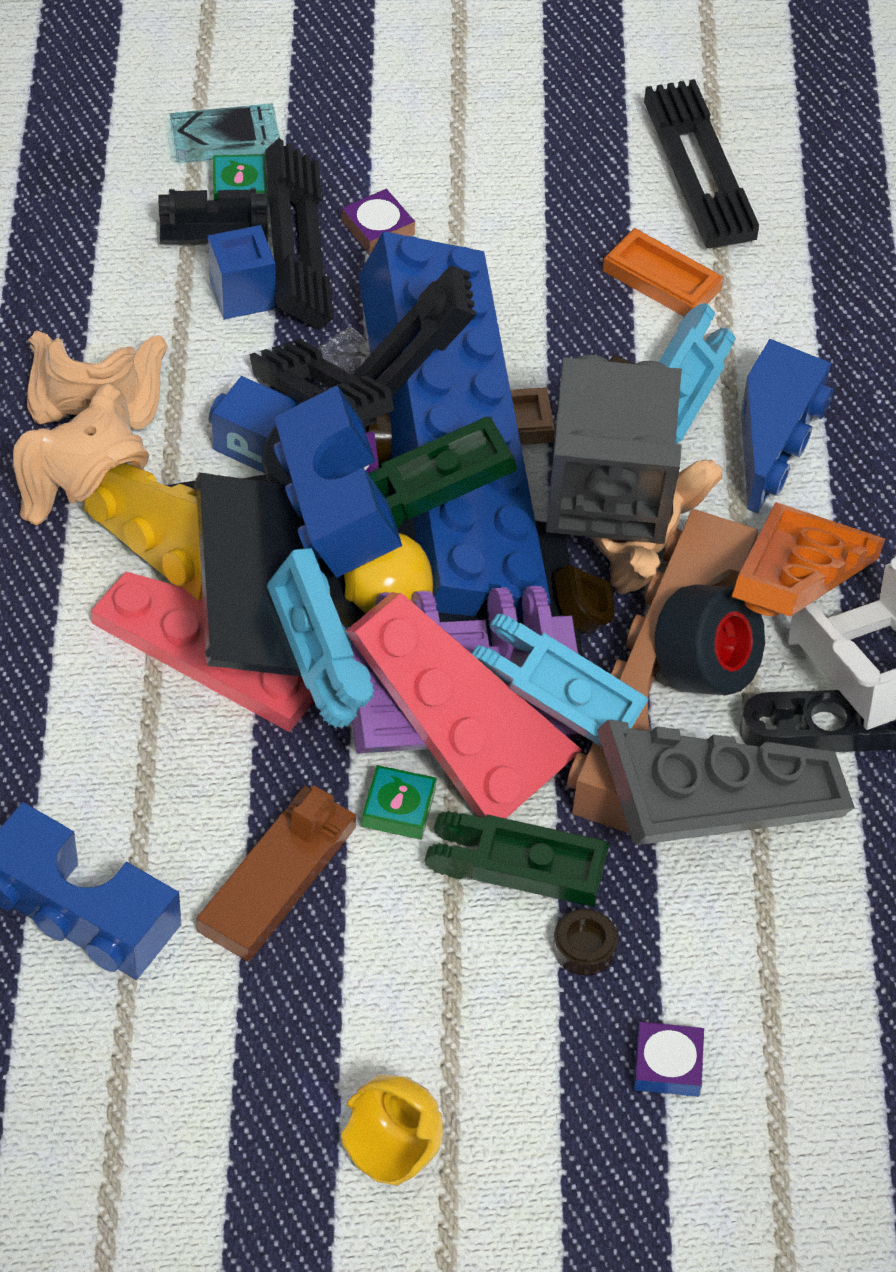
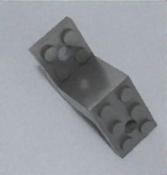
(615, 450)

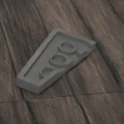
(714, 786)

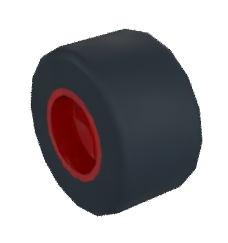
(708, 640)

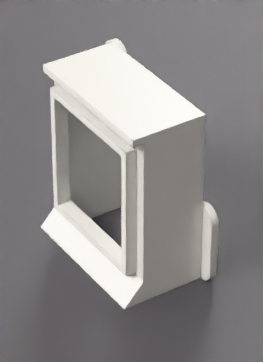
(842, 661)

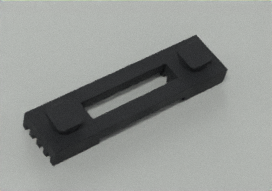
(728, 215)
(299, 284)
(440, 314)
(289, 367)

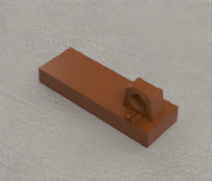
(276, 873)

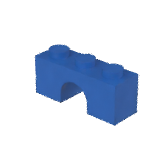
(340, 504)
(116, 923)

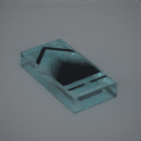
(223, 132)

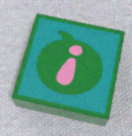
(239, 173)
(399, 802)

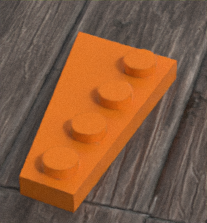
(801, 560)

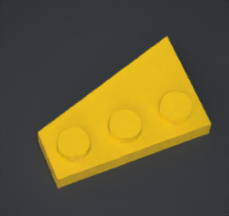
(152, 522)

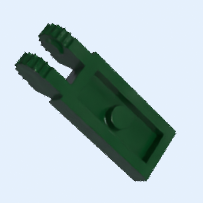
(444, 469)
(519, 856)

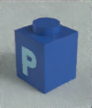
(245, 420)

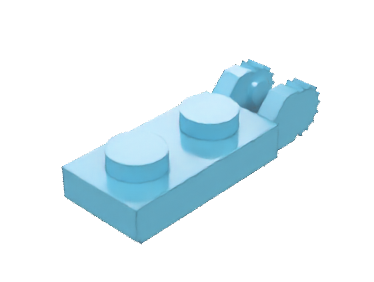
(699, 361)
(319, 639)
(561, 680)

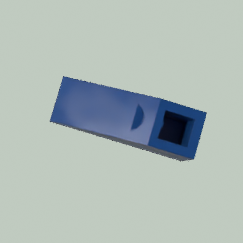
(776, 411)

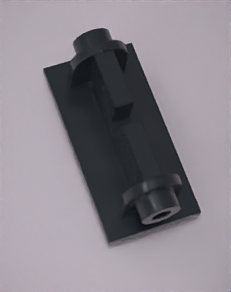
(192, 217)

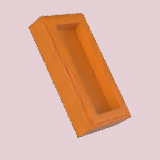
(662, 273)

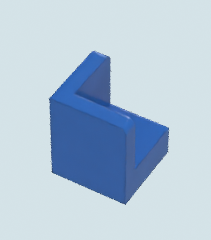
(242, 272)

